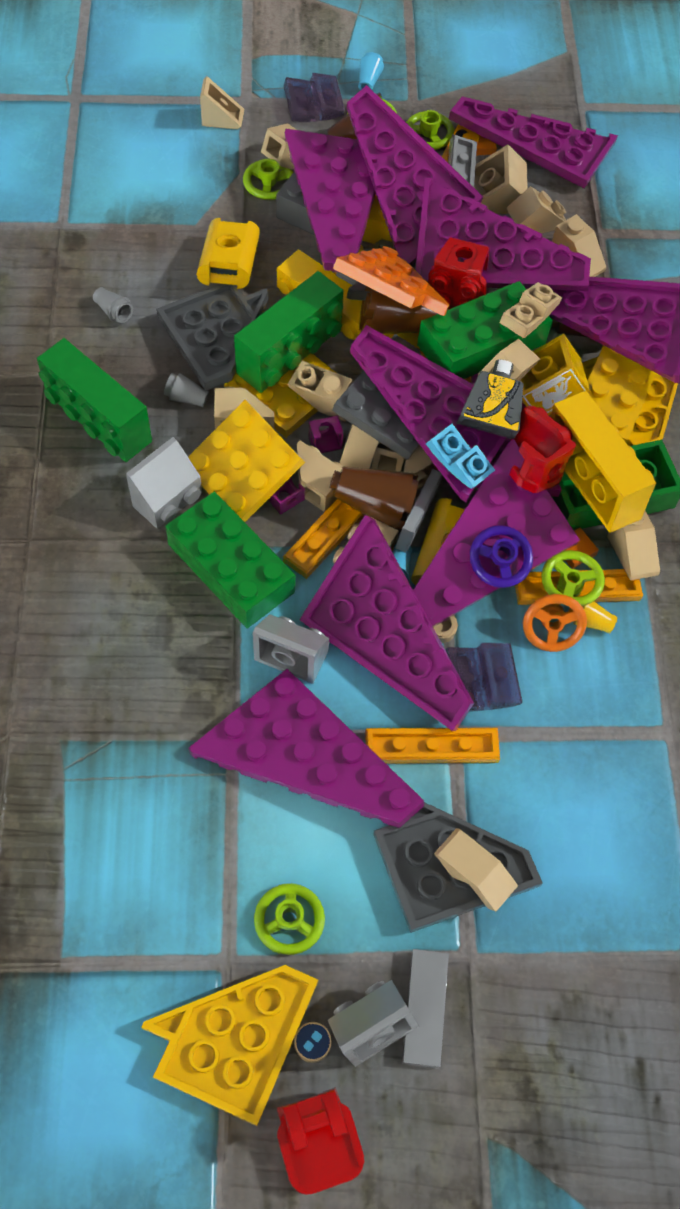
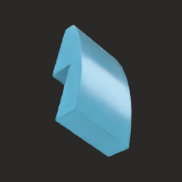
(463, 462)

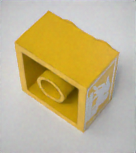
(555, 376)

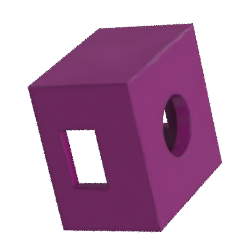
(327, 439)
(296, 496)

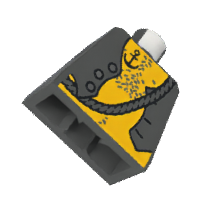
(494, 402)

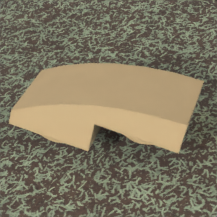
(531, 310)

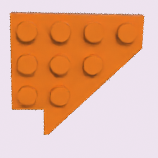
(392, 277)

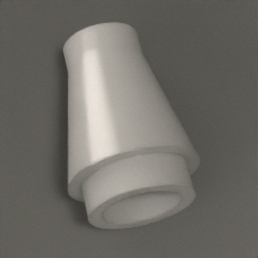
(115, 306)
(184, 390)

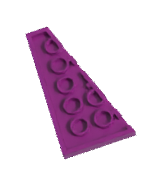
(538, 139)

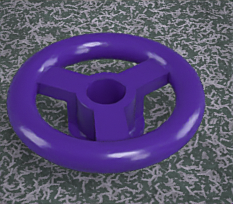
(506, 545)

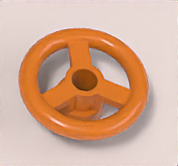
(549, 608)

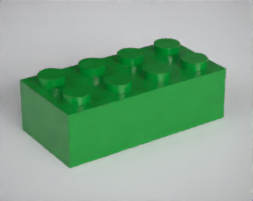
(289, 331)
(473, 333)
(94, 400)
(664, 496)
(231, 559)

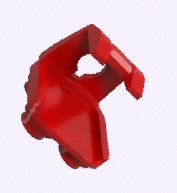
(457, 280)
(545, 450)
(319, 1143)

